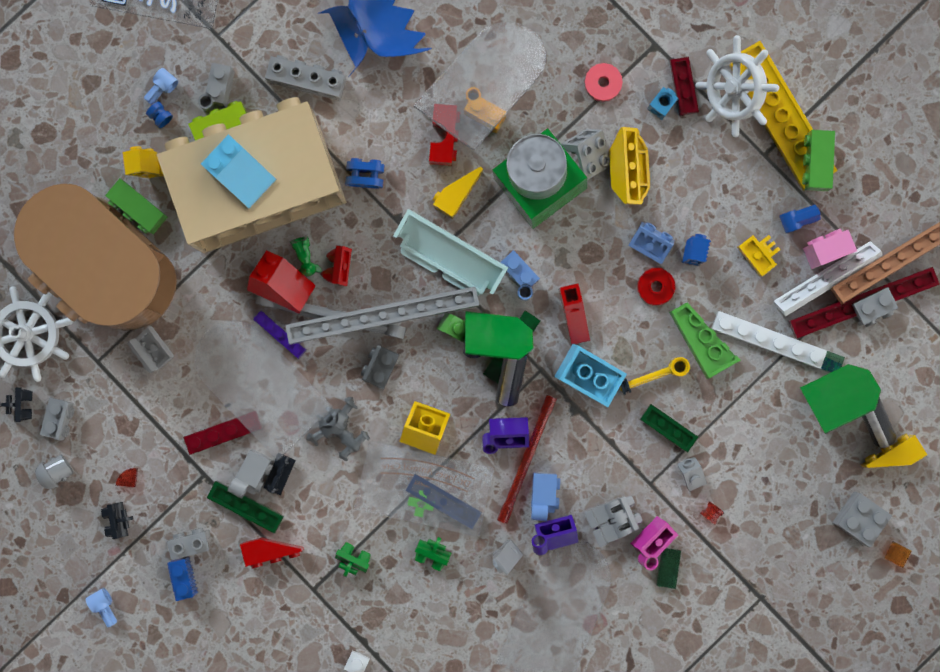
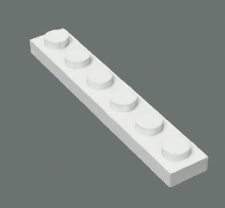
(827, 278)
(769, 340)

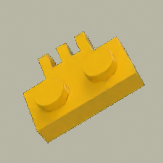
(759, 254)

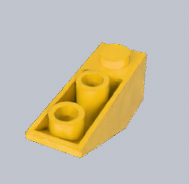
(904, 452)

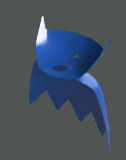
(383, 27)

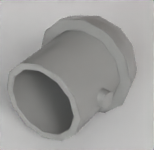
(53, 472)

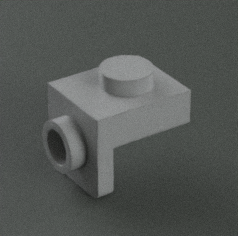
(692, 473)

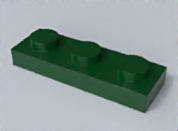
(668, 428)

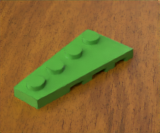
(705, 346)

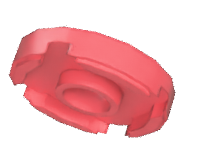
(603, 71)

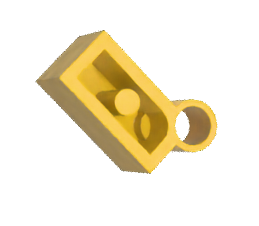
(142, 163)

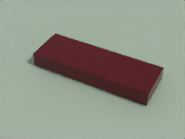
(684, 86)

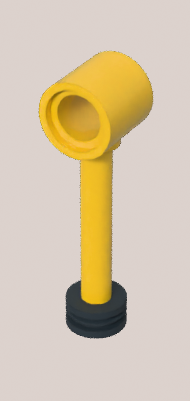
(627, 385)

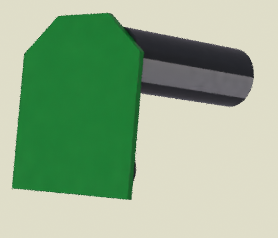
(500, 338)
(847, 396)

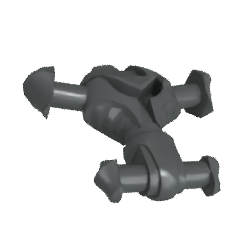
(335, 425)

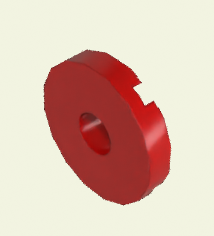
(667, 286)

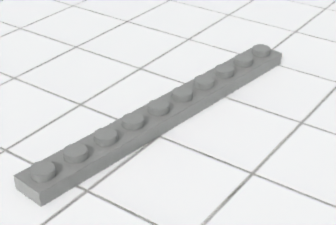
(382, 315)

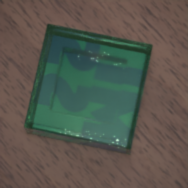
(832, 362)

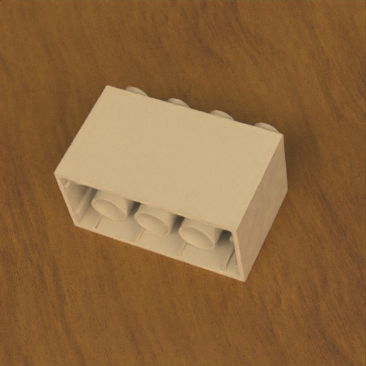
(285, 144)

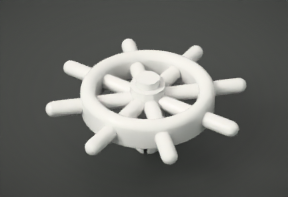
(737, 86)
(26, 333)

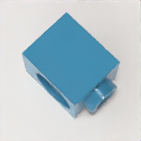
(660, 110)

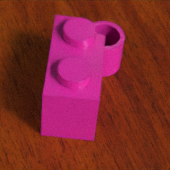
(653, 542)

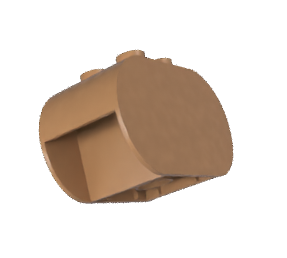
(93, 259)

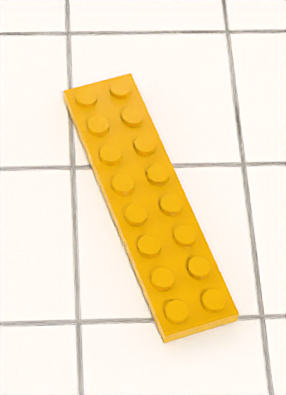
(783, 115)

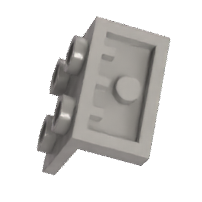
(590, 150)

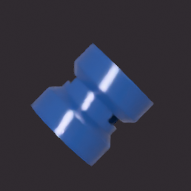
(159, 114)

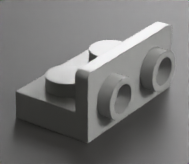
(57, 419)

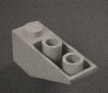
(506, 557)

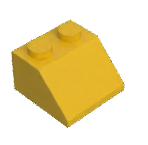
(424, 427)

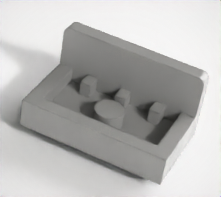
(875, 306)
(150, 350)
(190, 544)

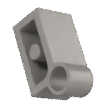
(218, 87)
(251, 474)

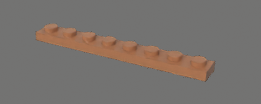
(887, 264)

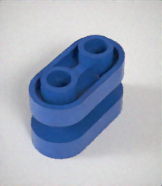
(373, 167)

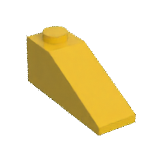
(454, 195)

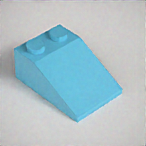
(238, 171)
(590, 375)

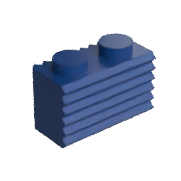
(696, 250)
(182, 578)

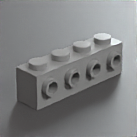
(305, 78)

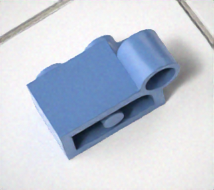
(520, 273)
(544, 495)

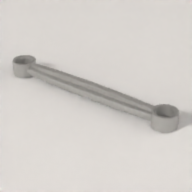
(315, 312)

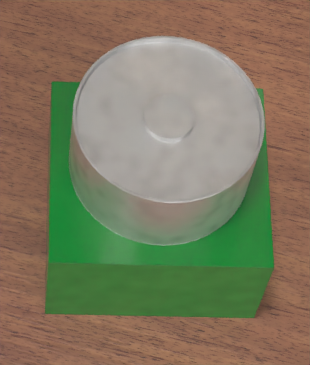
(539, 177)

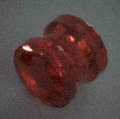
(712, 513)

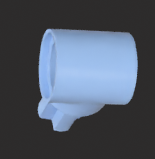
(163, 82)
(100, 603)

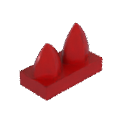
(340, 272)

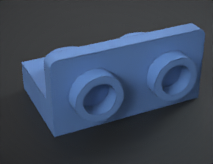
(652, 242)

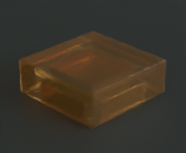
(897, 554)

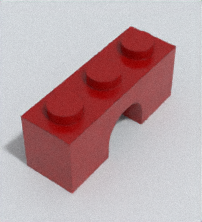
(443, 152)

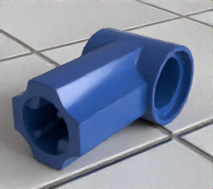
(796, 219)

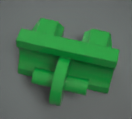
(434, 551)
(360, 563)

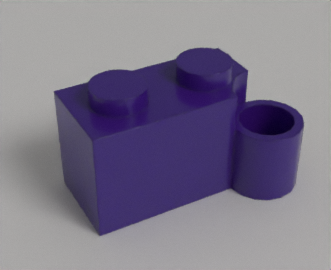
(506, 434)
(554, 534)

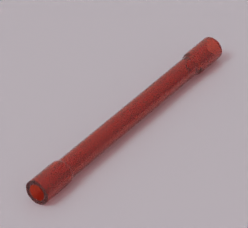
(508, 506)

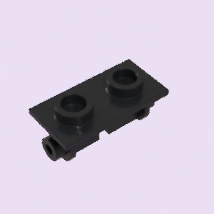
(279, 475)

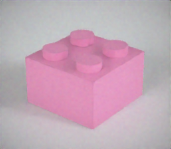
(832, 248)

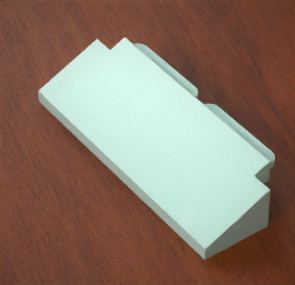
(443, 251)

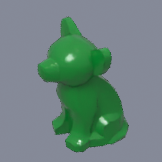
(302, 250)

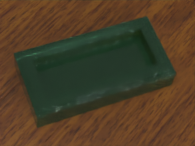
(668, 568)

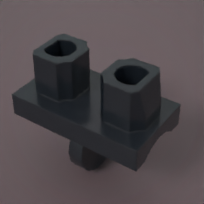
(20, 395)
(118, 520)

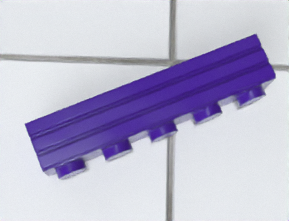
(279, 334)

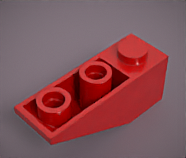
(574, 313)
(264, 549)

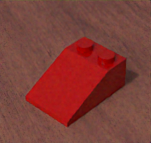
(280, 282)

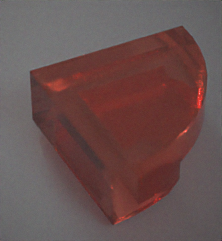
(128, 478)

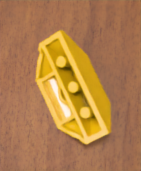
(629, 166)

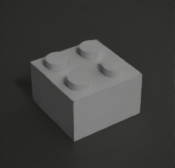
(862, 519)

